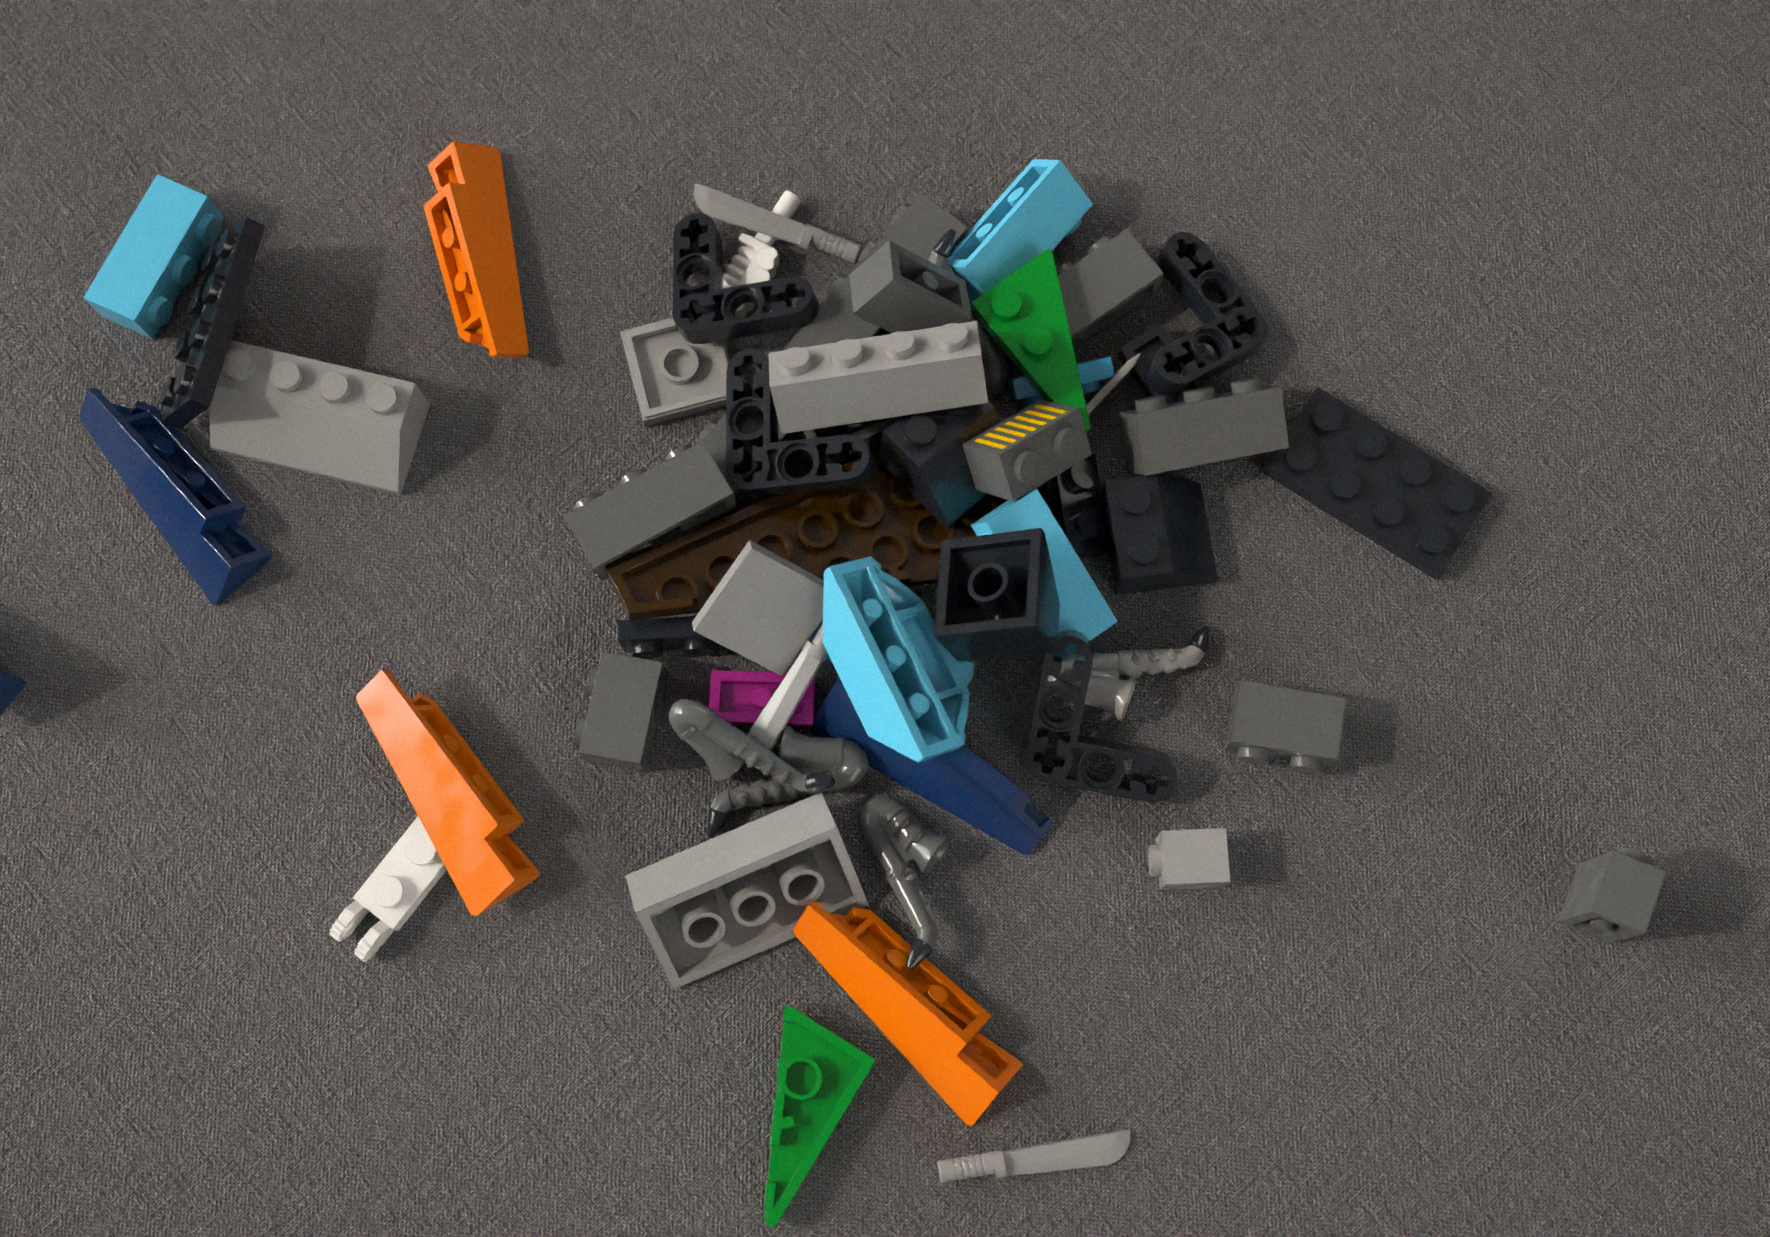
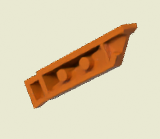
(477, 248)
(450, 793)
(915, 1008)

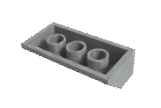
(877, 377)
(316, 417)
(743, 890)

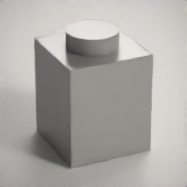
(1190, 859)

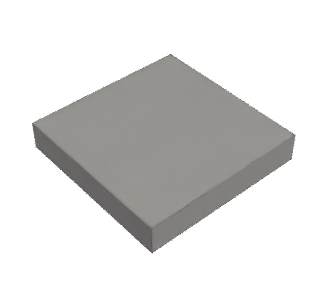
(673, 374)
(763, 608)

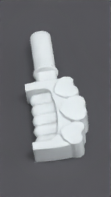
(756, 256)

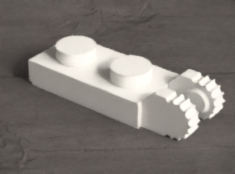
(392, 890)

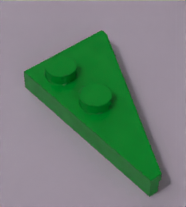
(1032, 328)
(814, 1089)

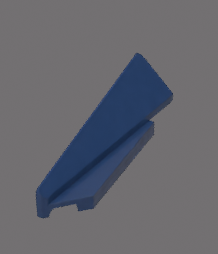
(177, 492)
(954, 781)

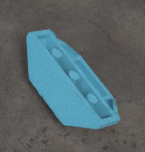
(892, 662)

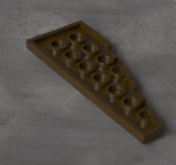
(803, 528)

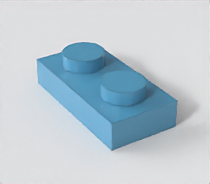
(1090, 373)

